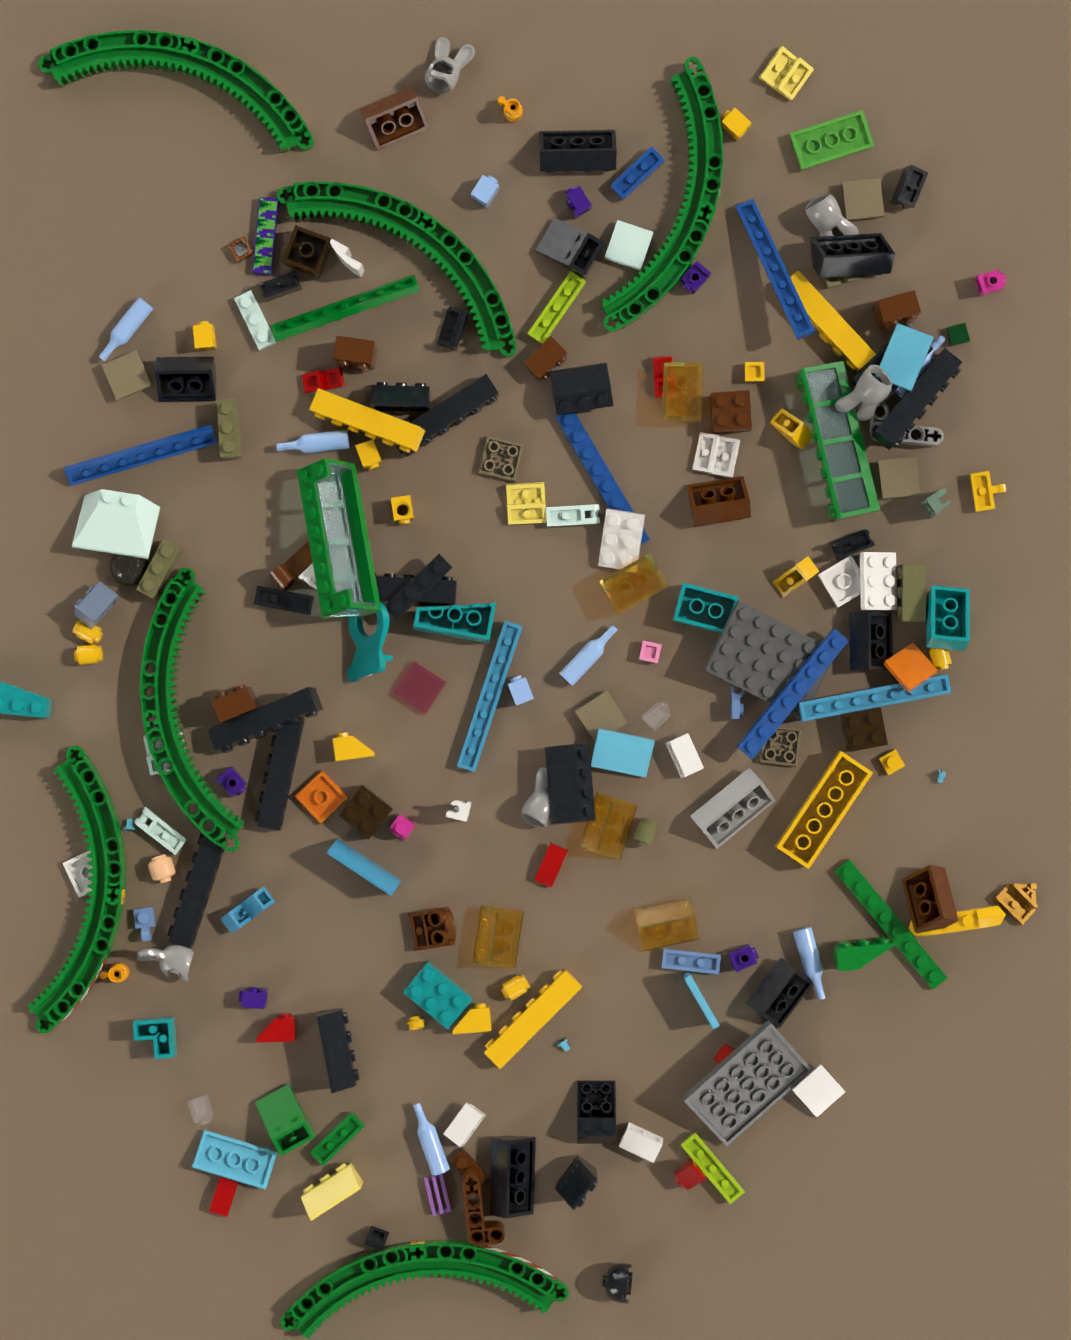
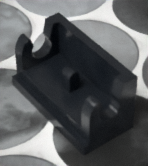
(909, 187)
(280, 286)
(452, 328)
(852, 544)

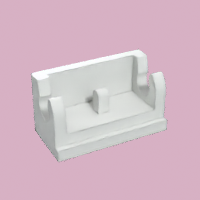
(309, 576)
(684, 755)
(463, 810)
(464, 1124)
(641, 1142)

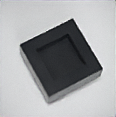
(377, 1238)

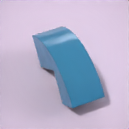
(247, 910)

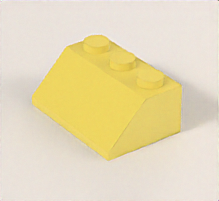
(331, 1190)

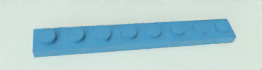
(489, 696)
(872, 698)

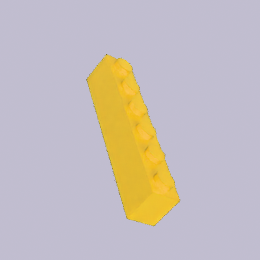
(832, 325)
(367, 420)
(532, 1019)

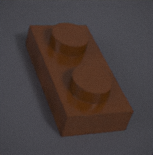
(464, 1160)

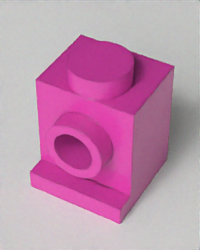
(983, 282)
(402, 827)

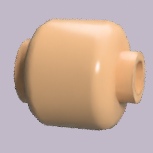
(161, 868)

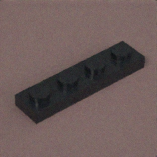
(418, 586)

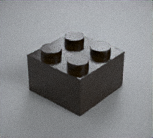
(307, 251)
(864, 729)
(366, 811)

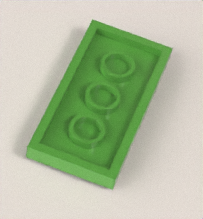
(831, 140)

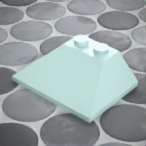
(116, 523)

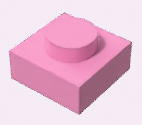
(650, 651)

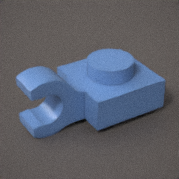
(736, 707)
(144, 919)

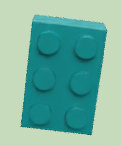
(703, 607)
(948, 618)
(438, 994)

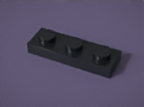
(284, 600)

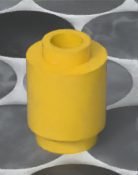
(86, 633)
(88, 654)
(940, 658)
(515, 987)

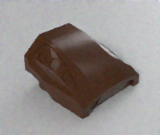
(433, 928)

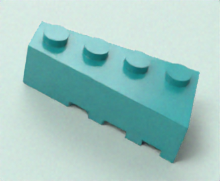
(458, 621)
(23, 702)

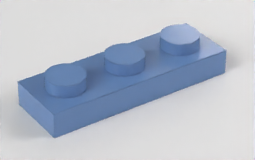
(691, 961)

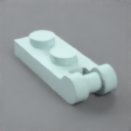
(572, 515)
(161, 831)

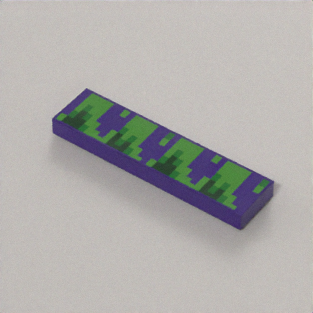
(265, 236)

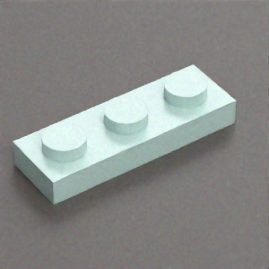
(255, 320)

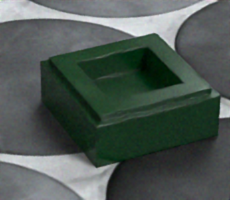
(958, 334)

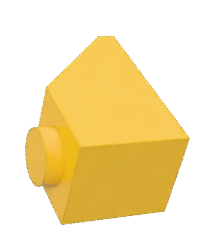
(792, 428)
(795, 576)
(350, 747)
(475, 1020)

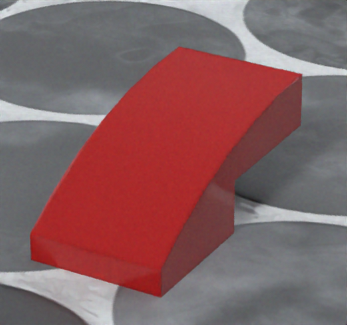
(658, 373)
(323, 380)
(551, 865)
(223, 1196)

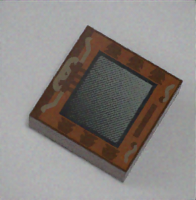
(241, 249)

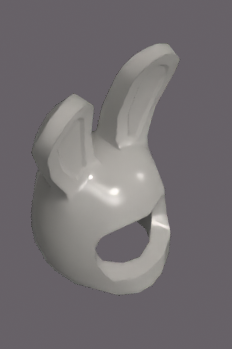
(444, 71)
(826, 214)
(868, 391)
(537, 807)
(171, 959)

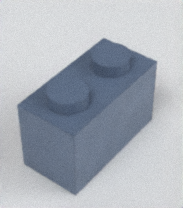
(95, 604)

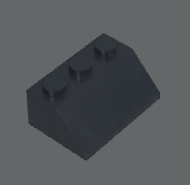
(185, 379)
(581, 388)
(400, 397)
(870, 640)
(780, 992)

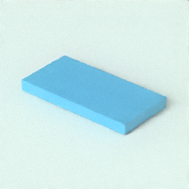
(234, 1159)

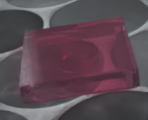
(420, 687)

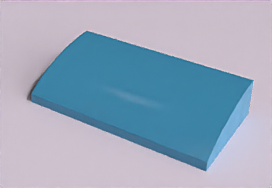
(364, 867)

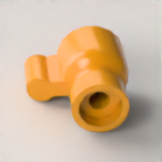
(512, 109)
(118, 973)

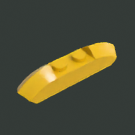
(969, 919)

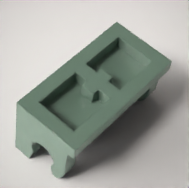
(933, 505)

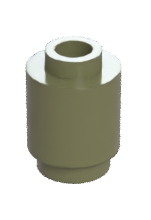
(645, 832)

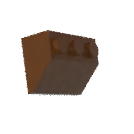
(394, 118)
(719, 501)
(930, 899)

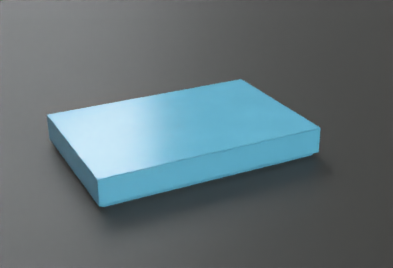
(905, 356)
(622, 752)
(700, 999)

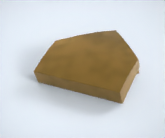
(1018, 900)

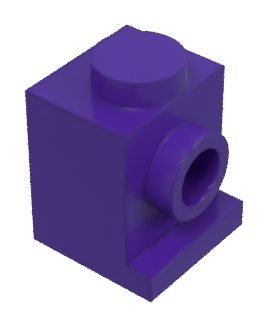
(578, 201)
(702, 273)
(231, 774)
(735, 957)
(253, 997)

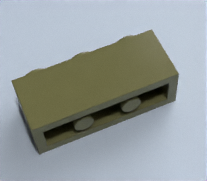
(229, 429)
(159, 569)
(912, 593)

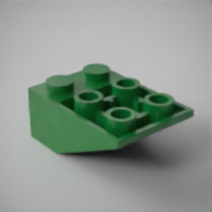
(853, 956)
(285, 1120)

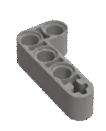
(876, 421)

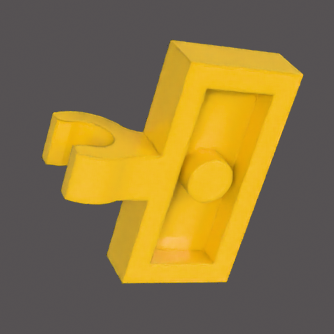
(983, 491)

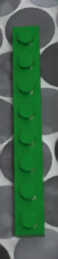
(344, 308)
(890, 924)

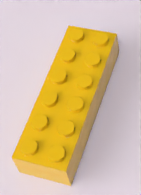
(823, 809)

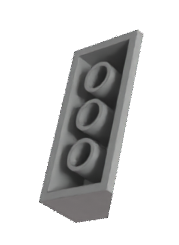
(733, 808)

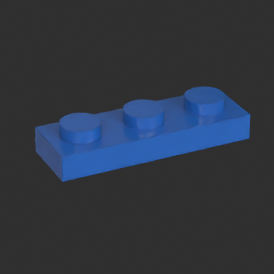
(637, 173)

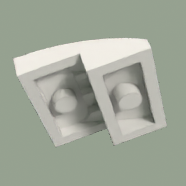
(344, 255)
(716, 455)
(818, 1090)

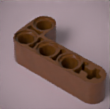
(289, 572)
(476, 1206)

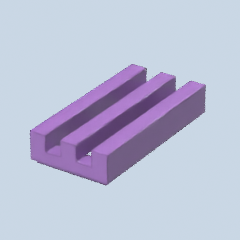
(441, 1210)

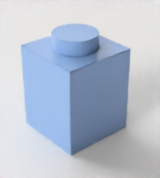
(485, 190)
(520, 690)

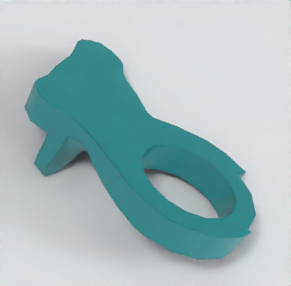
(369, 655)

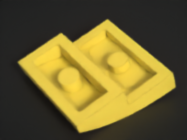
(786, 73)
(526, 503)

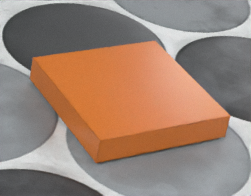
(910, 667)
(321, 797)

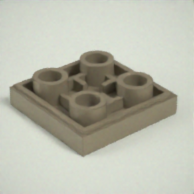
(863, 199)
(127, 375)
(501, 458)
(898, 477)
(602, 714)
(782, 747)

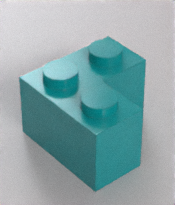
(161, 1031)

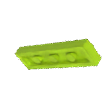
(556, 307)
(712, 1168)

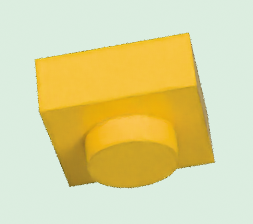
(754, 372)
(891, 762)

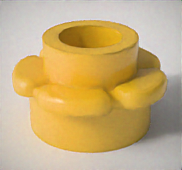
(416, 1023)

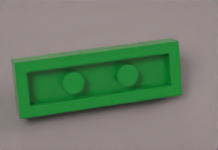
(337, 1138)

